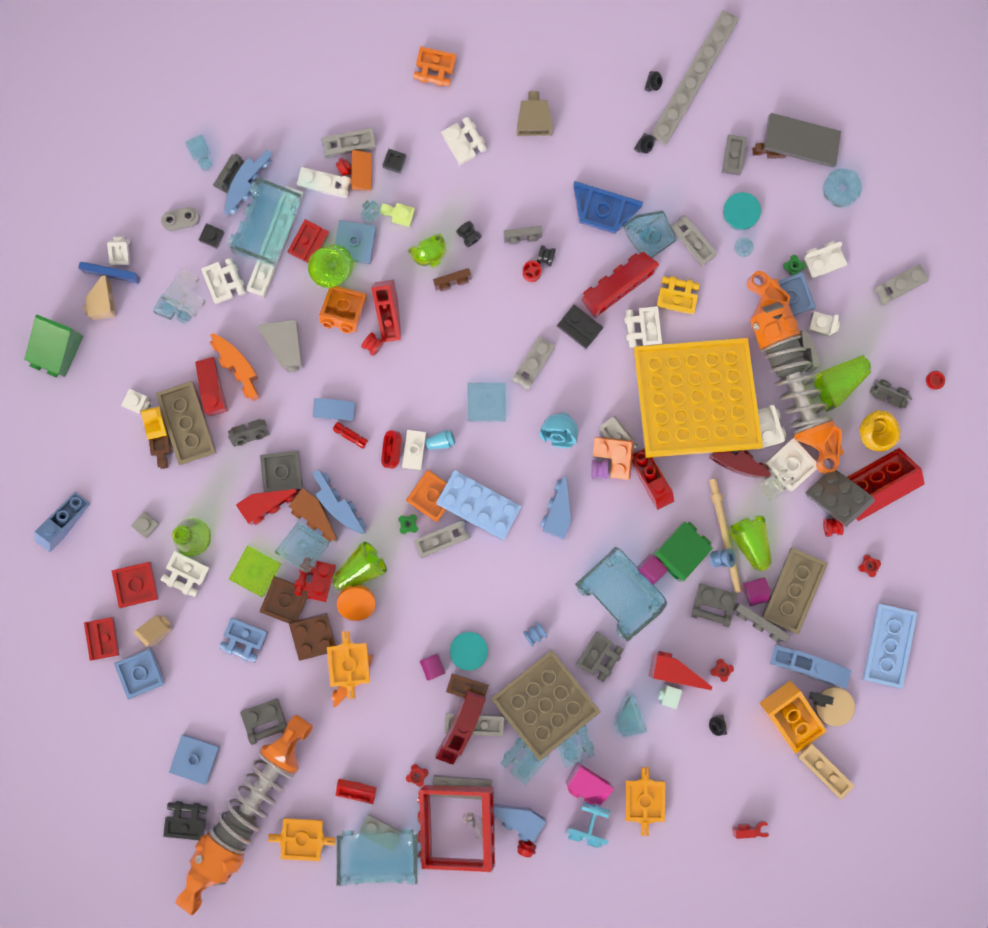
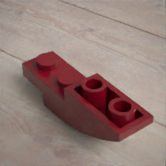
(741, 463)
(461, 728)

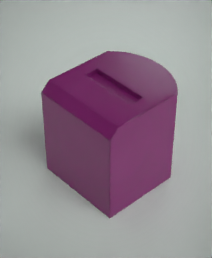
(651, 569)
(757, 591)
(432, 667)

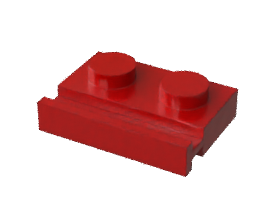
(307, 240)
(101, 638)

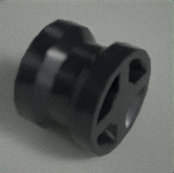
(546, 255)

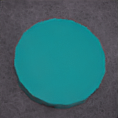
(741, 211)
(468, 651)

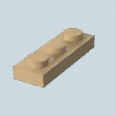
(825, 771)

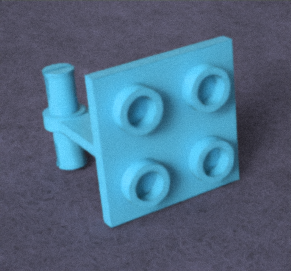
(592, 840)

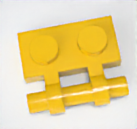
(677, 300)

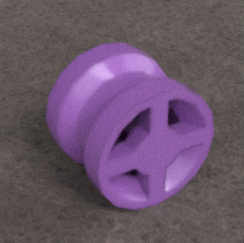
(599, 469)

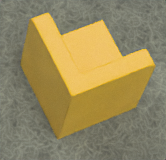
(153, 423)

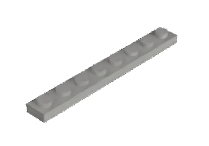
(694, 77)

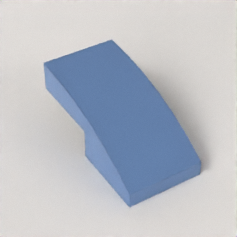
(333, 409)

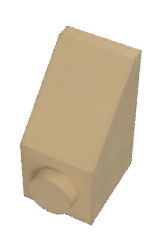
(100, 300)
(154, 630)

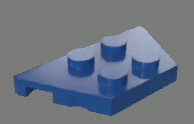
(603, 208)

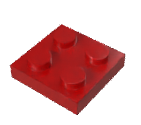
(135, 585)

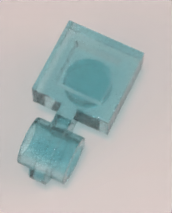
(198, 149)
(167, 311)

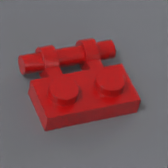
(320, 582)

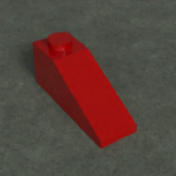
(387, 310)
(210, 387)

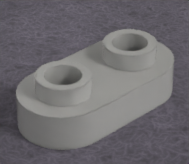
(179, 219)

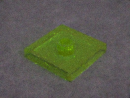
(255, 571)

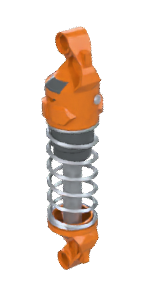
(779, 338)
(223, 847)

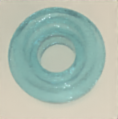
(744, 241)

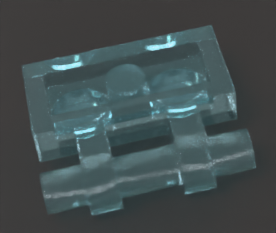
(570, 752)
(525, 767)

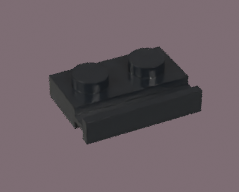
(580, 326)

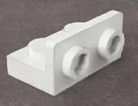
(824, 260)
(770, 427)

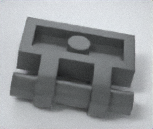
(594, 654)

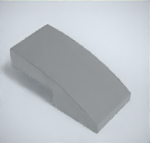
(810, 353)

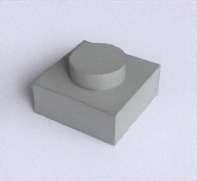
(145, 524)

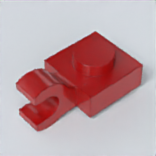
(746, 831)

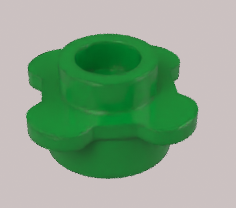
(788, 266)
(404, 520)

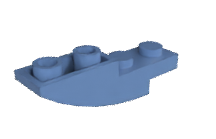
(240, 187)
(342, 510)
(811, 666)

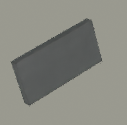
(802, 140)

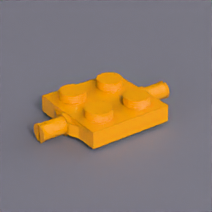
(348, 664)
(645, 801)
(301, 839)

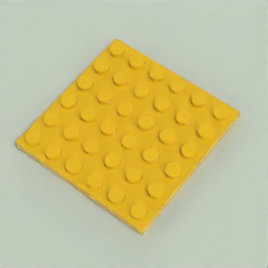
(697, 397)

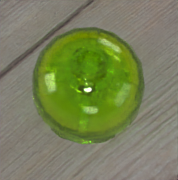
(429, 251)

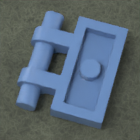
(245, 634)

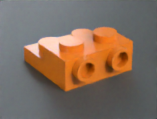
(342, 309)

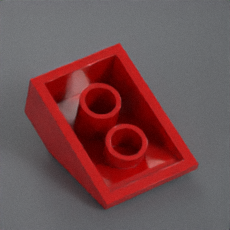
(670, 669)

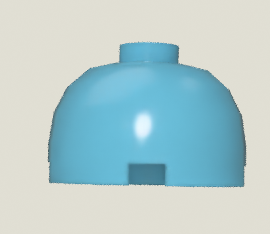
(560, 430)

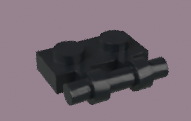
(185, 827)

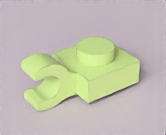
(400, 214)

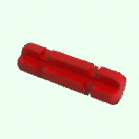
(350, 435)

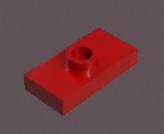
(355, 791)

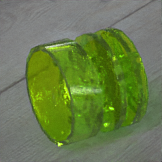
(320, 269)

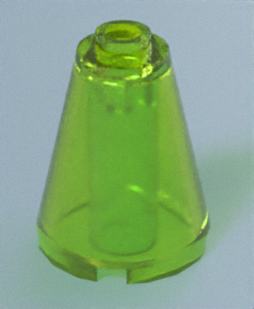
(191, 537)
(753, 541)
(359, 567)

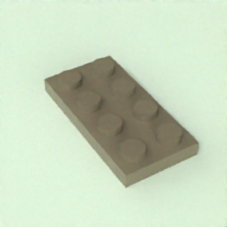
(186, 423)
(794, 590)

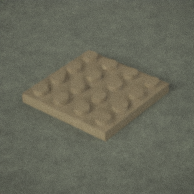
(545, 705)

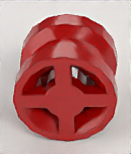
(533, 268)
(372, 344)
(832, 526)

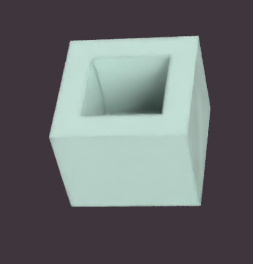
(669, 696)

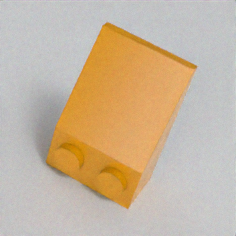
(793, 716)

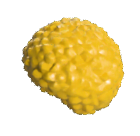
(879, 431)

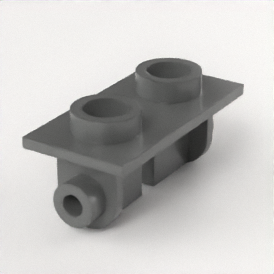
(228, 172)
(898, 396)
(240, 435)

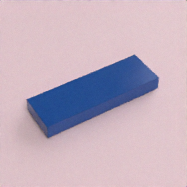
(109, 272)

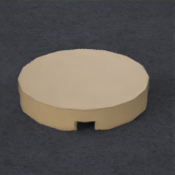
(840, 711)

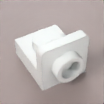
(119, 251)
(824, 323)
(136, 402)

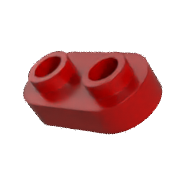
(391, 449)

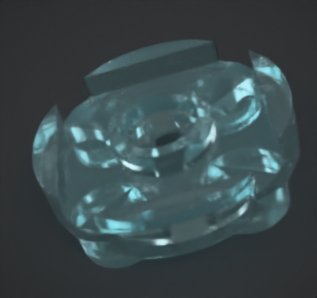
(836, 196)

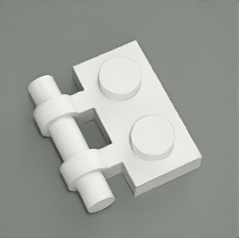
(458, 143)
(217, 282)
(649, 327)
(187, 568)

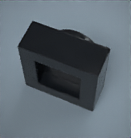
(394, 161)
(211, 236)
(821, 699)

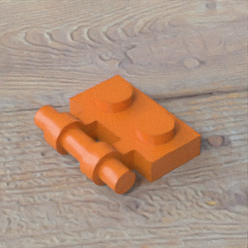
(434, 60)

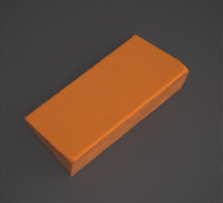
(361, 170)

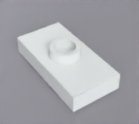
(414, 450)

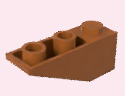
(312, 510)

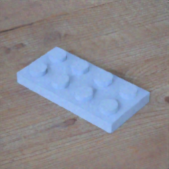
(478, 505)
(889, 646)

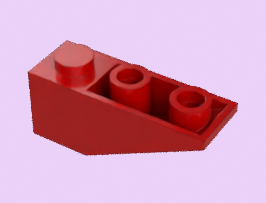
(652, 479)
(260, 504)

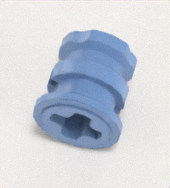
(722, 558)
(535, 634)

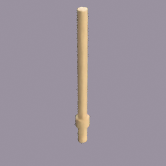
(717, 499)

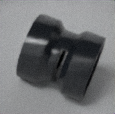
(468, 233)

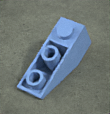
(559, 515)
(61, 522)
(521, 819)

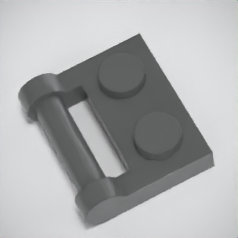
(714, 598)
(260, 715)

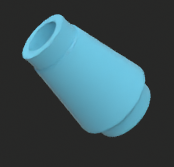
(441, 440)

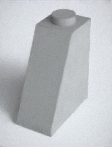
(284, 342)

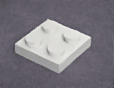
(795, 460)

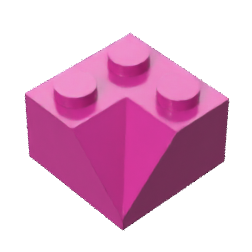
(588, 785)

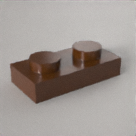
(445, 282)
(460, 685)

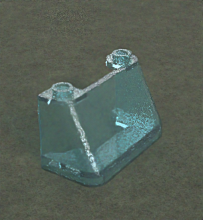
(623, 593)
(377, 857)

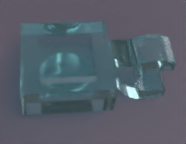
(370, 211)

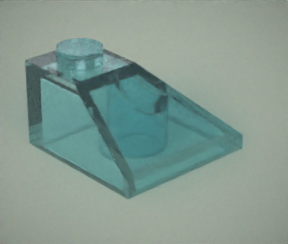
(650, 232)
(628, 717)

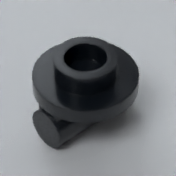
(653, 81)
(645, 144)
(717, 725)

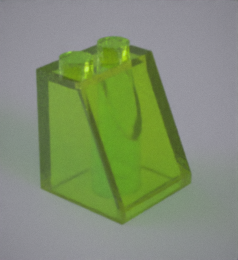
(841, 381)

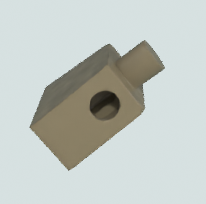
(534, 117)

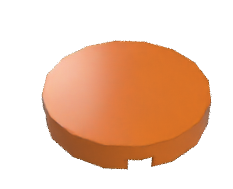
(356, 602)

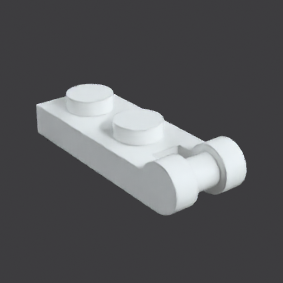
(323, 182)

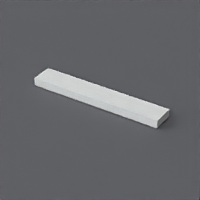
(263, 273)

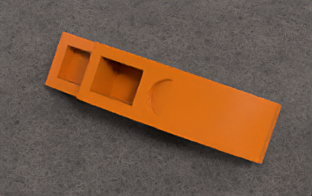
(233, 359)

